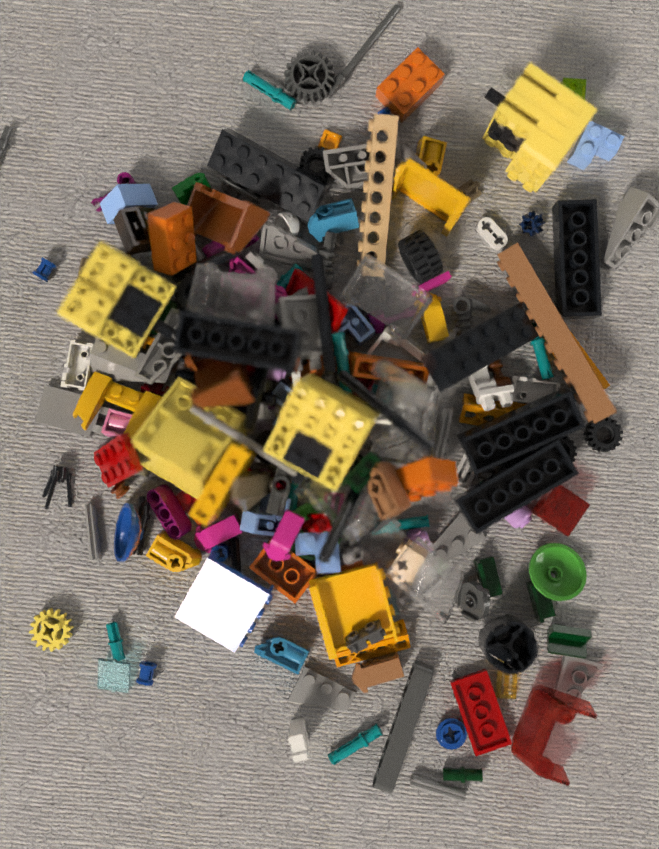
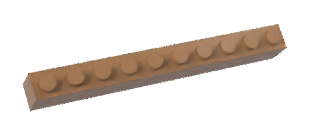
(556, 333)

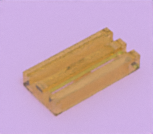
(505, 695)

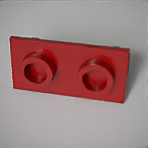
(316, 523)

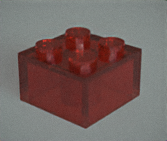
(560, 509)

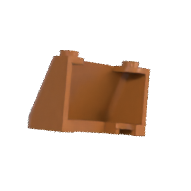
(225, 218)
(219, 383)

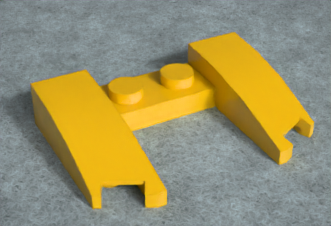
(102, 389)

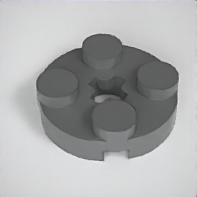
(480, 596)

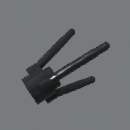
(58, 474)

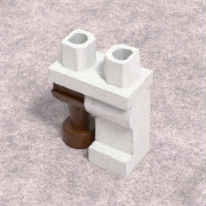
(493, 389)

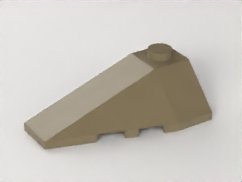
(251, 488)

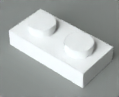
(257, 262)

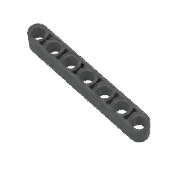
(403, 726)

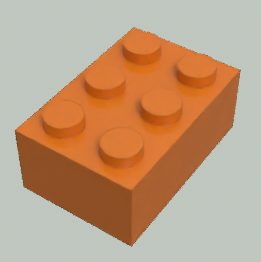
(409, 85)
(172, 238)
(427, 477)
(287, 575)

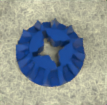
(459, 736)

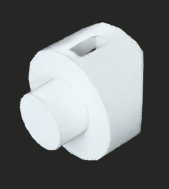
(288, 222)

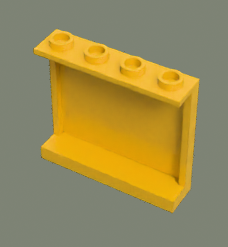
(430, 193)
(220, 486)
(349, 602)

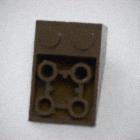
(134, 229)

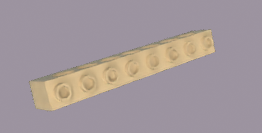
(387, 124)

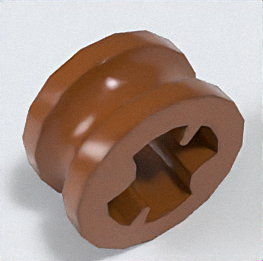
(120, 489)

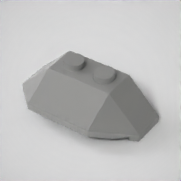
(348, 164)

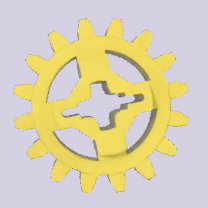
(47, 621)

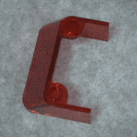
(541, 712)

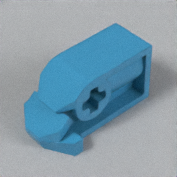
(333, 218)
(290, 658)

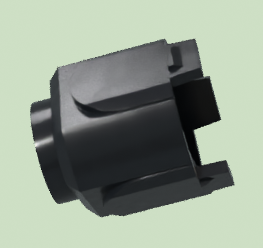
(516, 650)

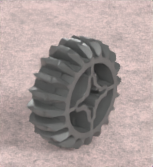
(317, 66)

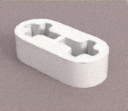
(495, 230)

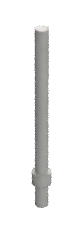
(210, 419)

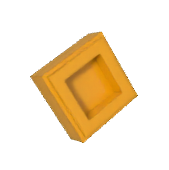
(330, 140)

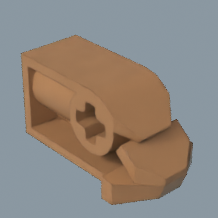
(387, 491)
(377, 671)

